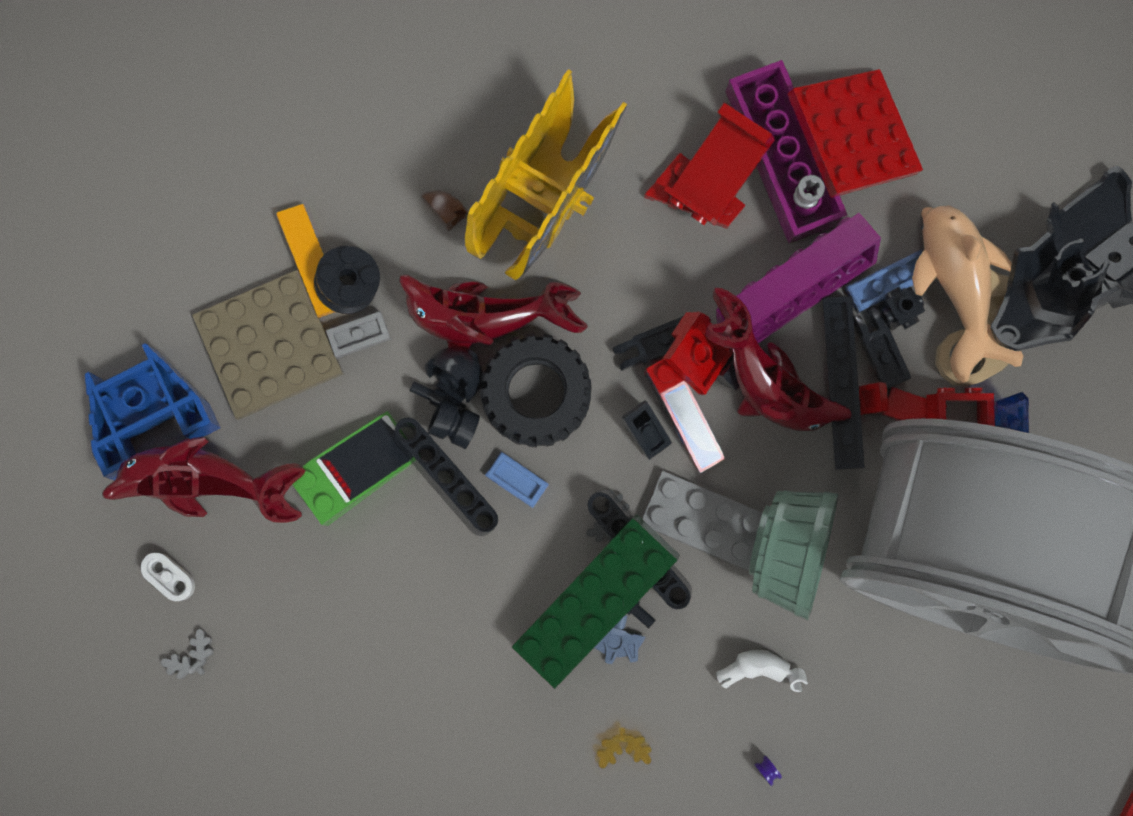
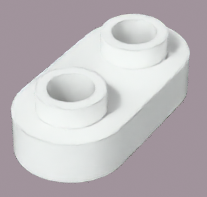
(168, 578)

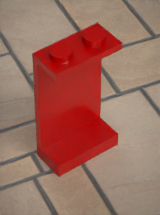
(720, 166)

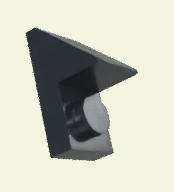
(646, 429)

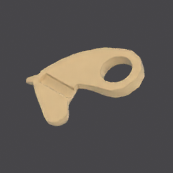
(988, 366)

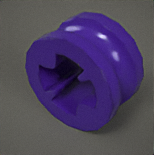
(768, 770)

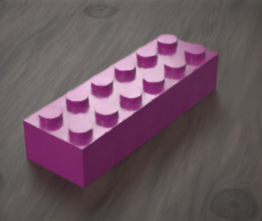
(764, 100)
(809, 275)

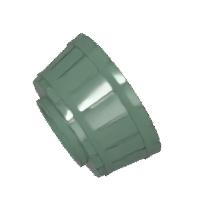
(792, 549)

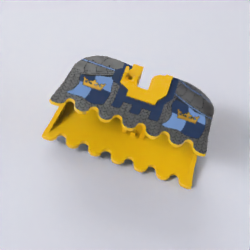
(542, 179)

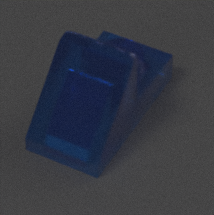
(1013, 412)

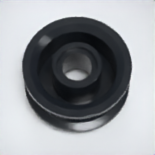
(353, 263)

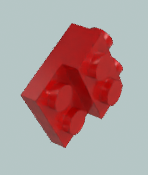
(694, 355)

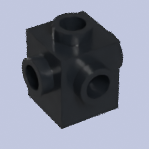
(893, 312)

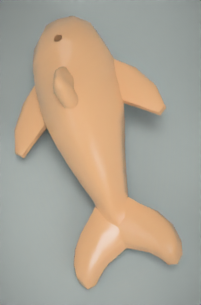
(962, 264)

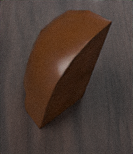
(445, 207)

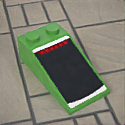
(352, 470)

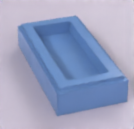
(517, 480)

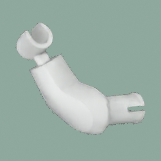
(759, 663)

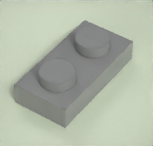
(358, 334)

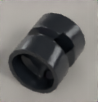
(456, 425)

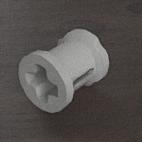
(809, 183)

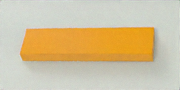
(304, 249)

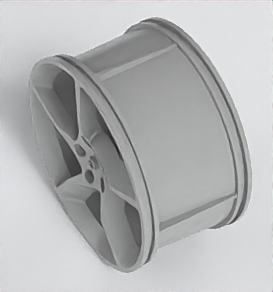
(1003, 540)

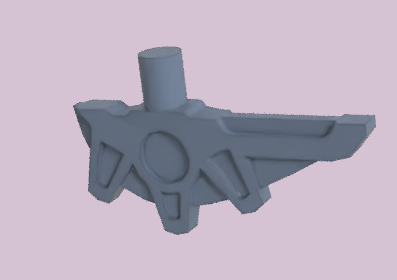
(620, 643)

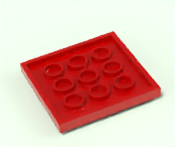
(854, 132)

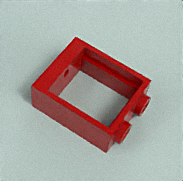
(985, 403)

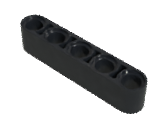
(442, 462)
(618, 511)

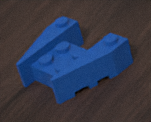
(139, 402)

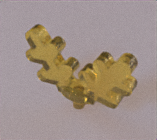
(612, 745)

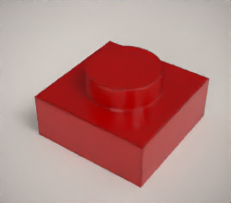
(873, 398)

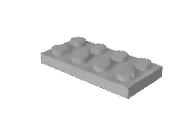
(703, 519)

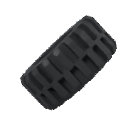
(528, 352)

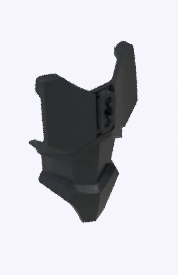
(1069, 268)

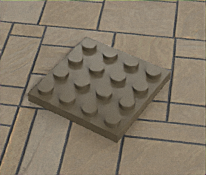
(267, 345)

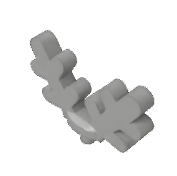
(185, 666)

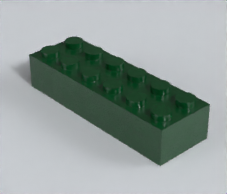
(596, 601)

